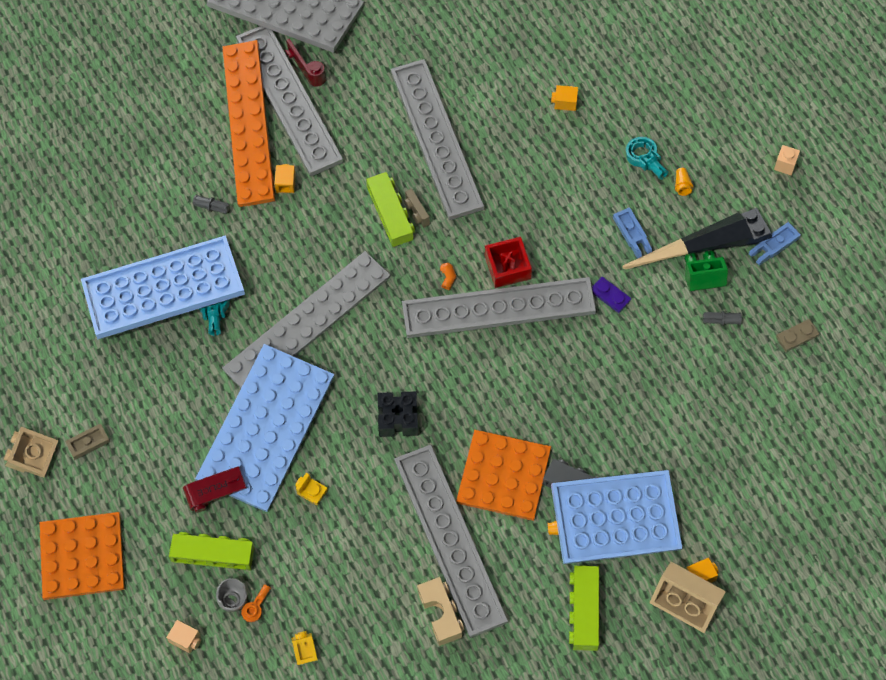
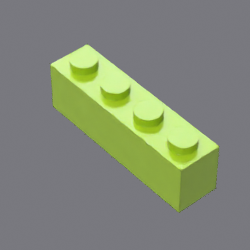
(389, 209)
(211, 551)
(585, 608)

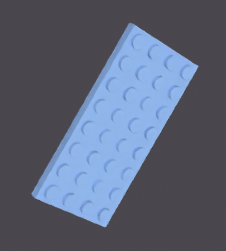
(162, 287)
(267, 424)

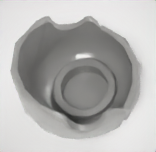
(231, 587)

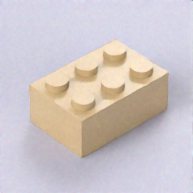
(687, 597)

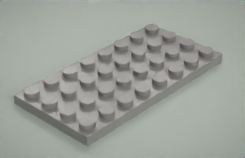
(310, 21)

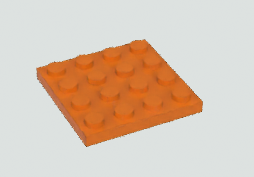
(503, 475)
(81, 556)

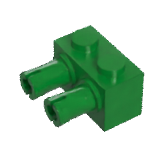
(705, 273)

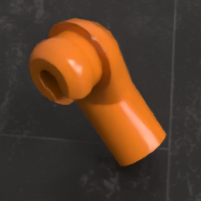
(450, 275)

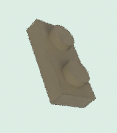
(412, 202)
(797, 335)
(87, 441)

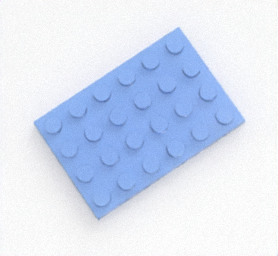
(616, 516)

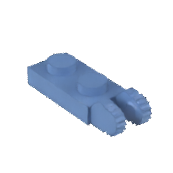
(632, 231)
(780, 240)

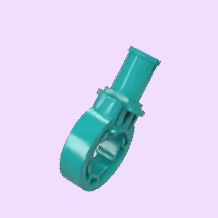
(648, 161)
(213, 314)

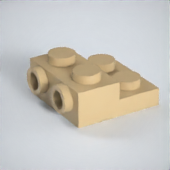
(30, 452)

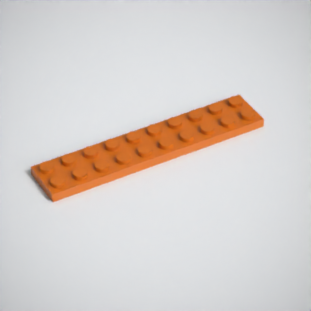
(248, 124)

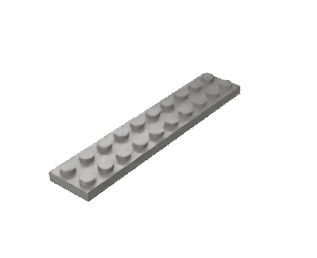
(293, 104)
(437, 140)
(498, 307)
(314, 314)
(450, 541)

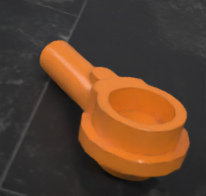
(252, 611)

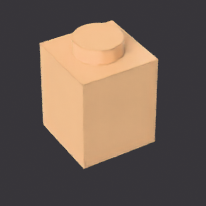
(787, 160)
(184, 637)

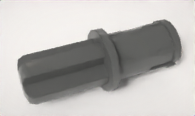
(211, 204)
(722, 318)

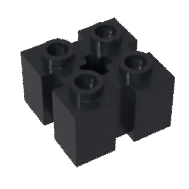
(405, 422)

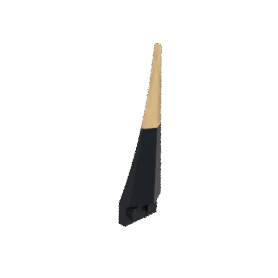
(732, 231)

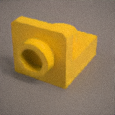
(310, 489)
(304, 648)

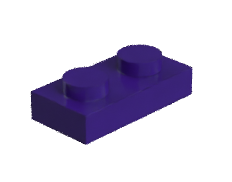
(610, 294)

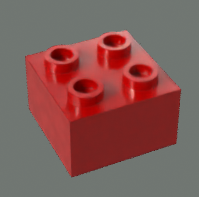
(508, 262)

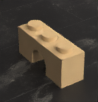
(435, 594)

